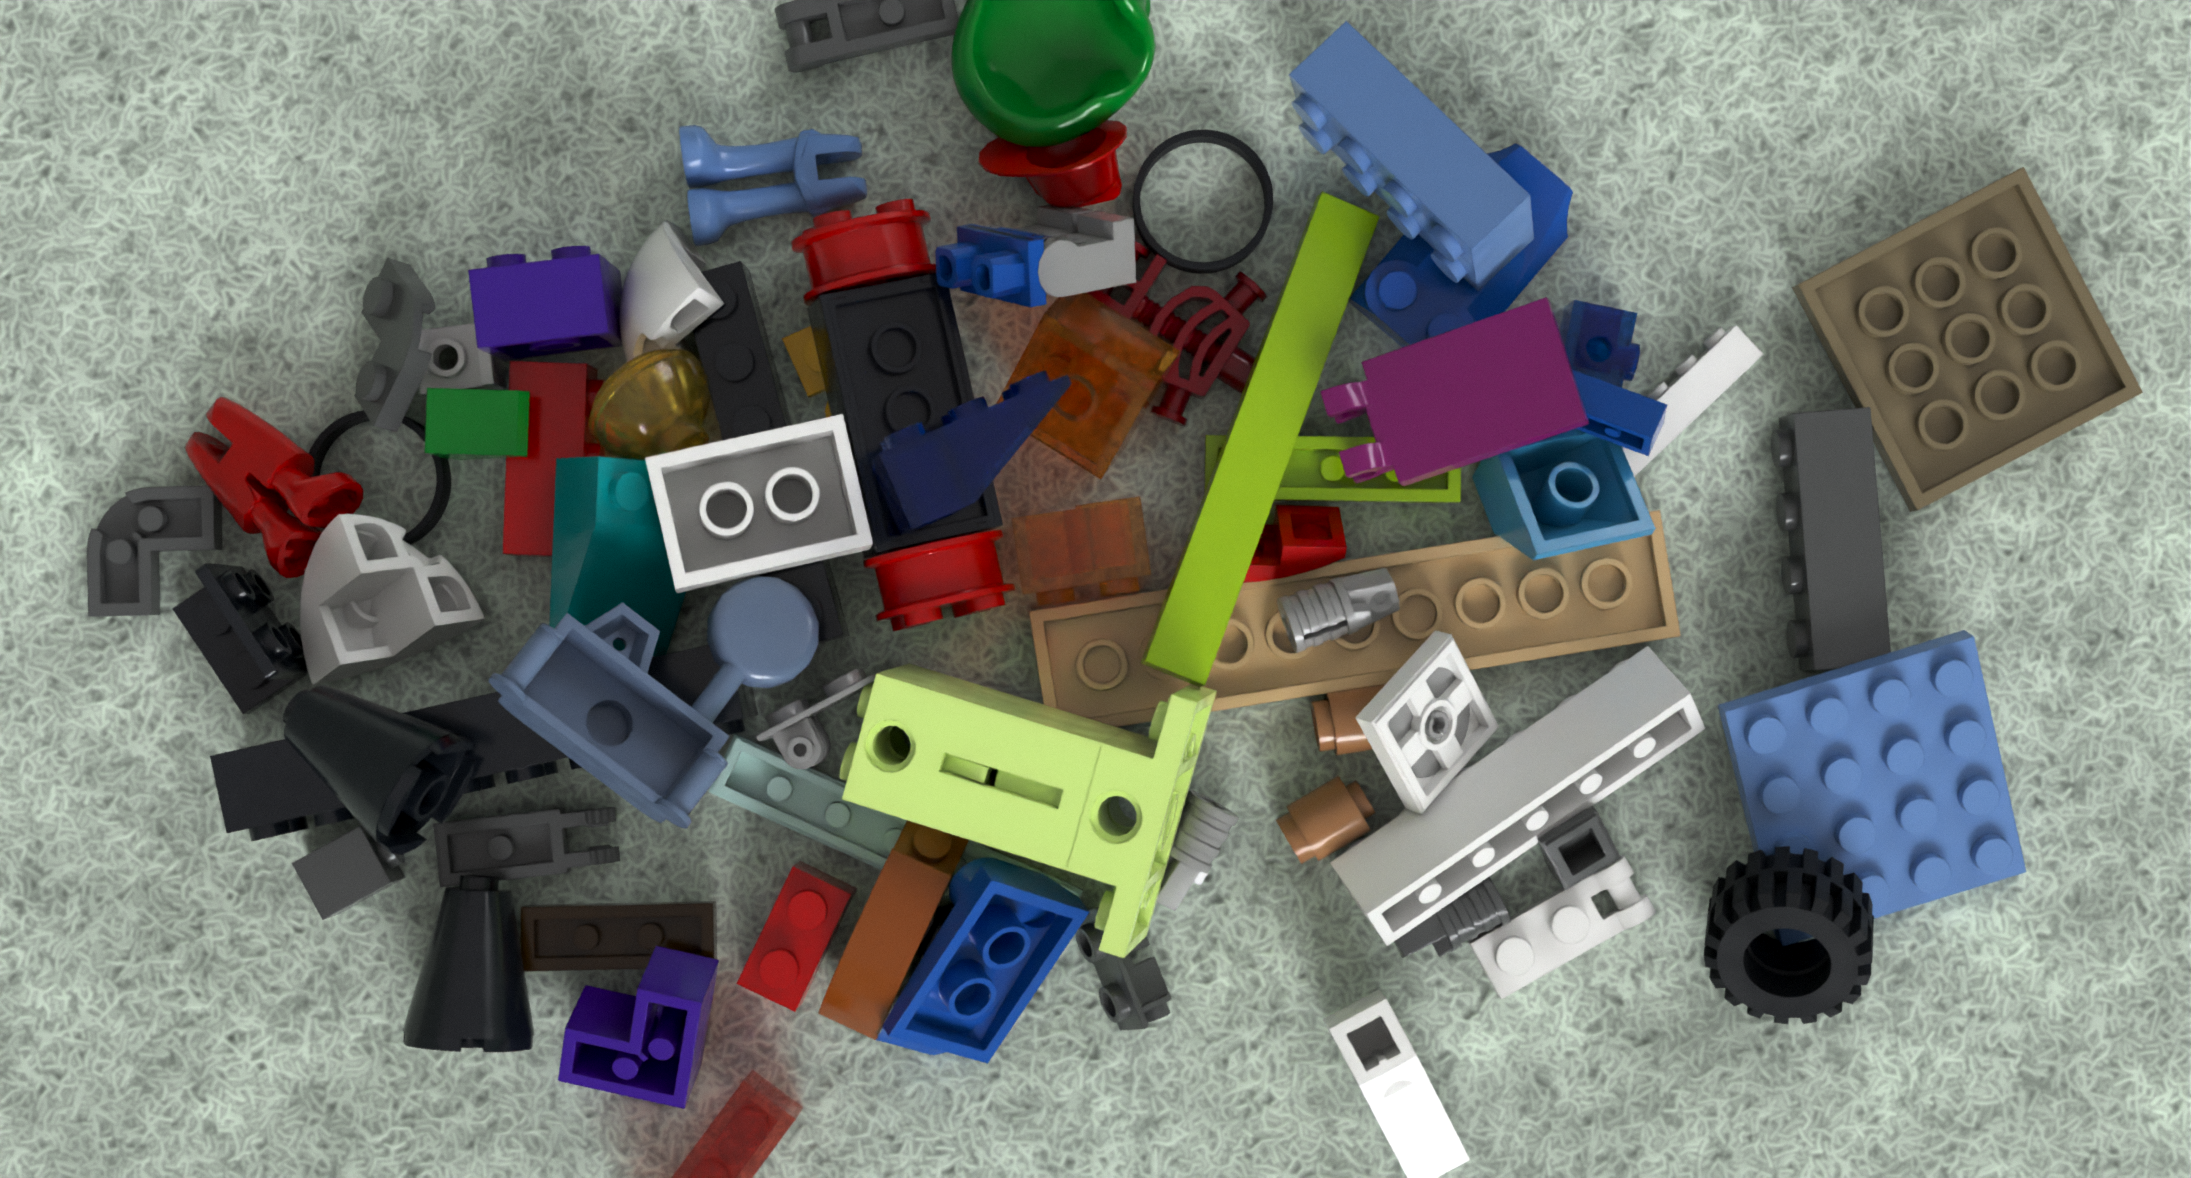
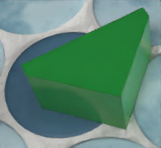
(476, 423)

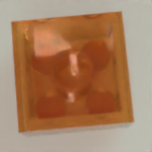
(1112, 375)

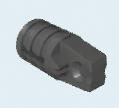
(1457, 922)

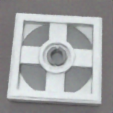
(1427, 721)

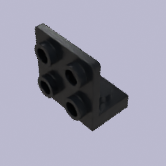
(242, 635)

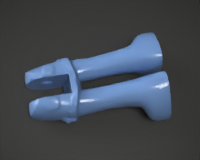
(711, 163)

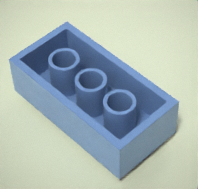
(1411, 158)

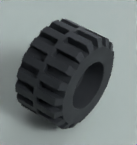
(1796, 895)

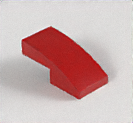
(1298, 542)

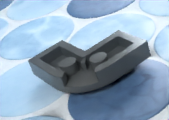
(395, 312)
(128, 540)

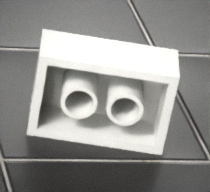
(759, 503)

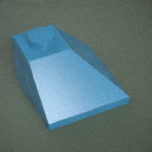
(1562, 495)

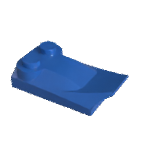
(1417, 301)
(984, 960)

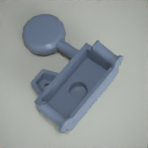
(629, 726)

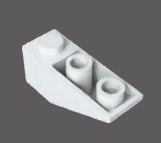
(1396, 1087)

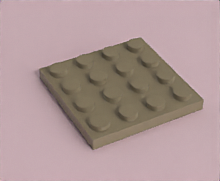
(1967, 339)

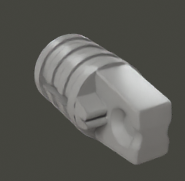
(1337, 607)
(1196, 843)

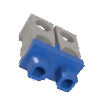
(1059, 256)

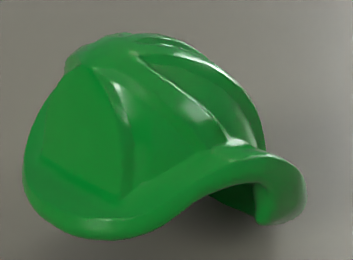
(1050, 66)

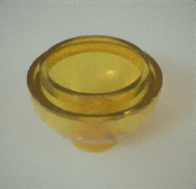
(652, 405)

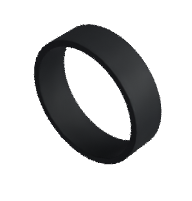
(1231, 143)
(443, 472)

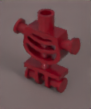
(1225, 360)

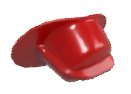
(1064, 174)

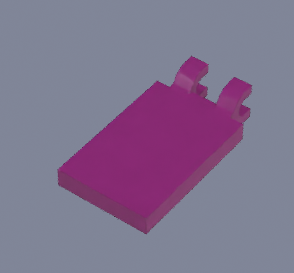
(1461, 396)

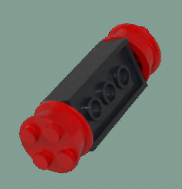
(888, 363)

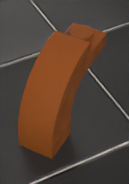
(891, 928)

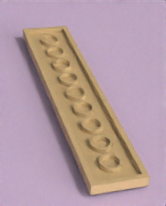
(1477, 590)

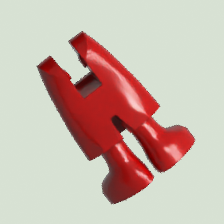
(266, 477)

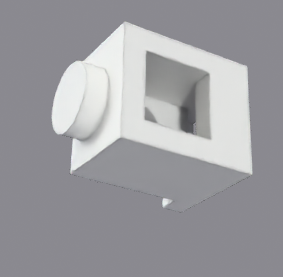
(474, 367)

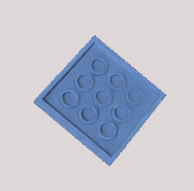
(1881, 771)

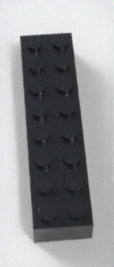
(275, 789)

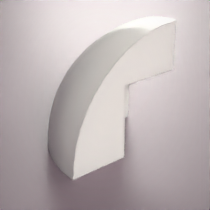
(664, 294)
(376, 599)

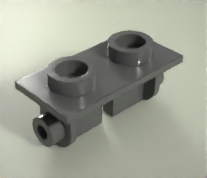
(1130, 991)

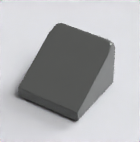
(1578, 848)

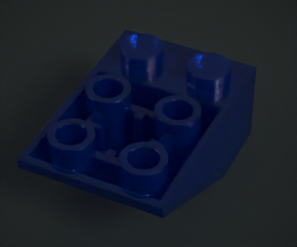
(953, 465)

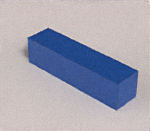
(1620, 414)

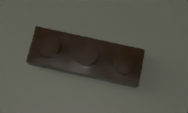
(614, 934)

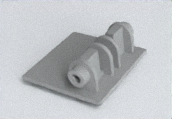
(798, 728)

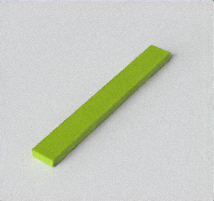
(1260, 440)

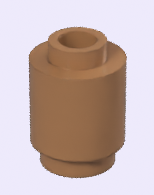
(1336, 721)
(1326, 819)

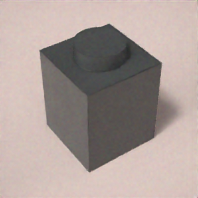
(347, 872)

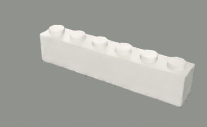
(1519, 794)

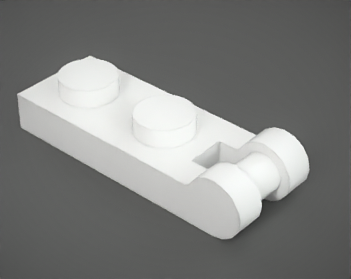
(1559, 928)

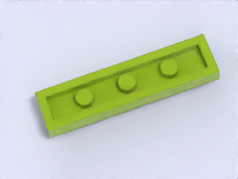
(1318, 475)

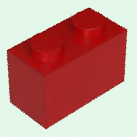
(796, 936)

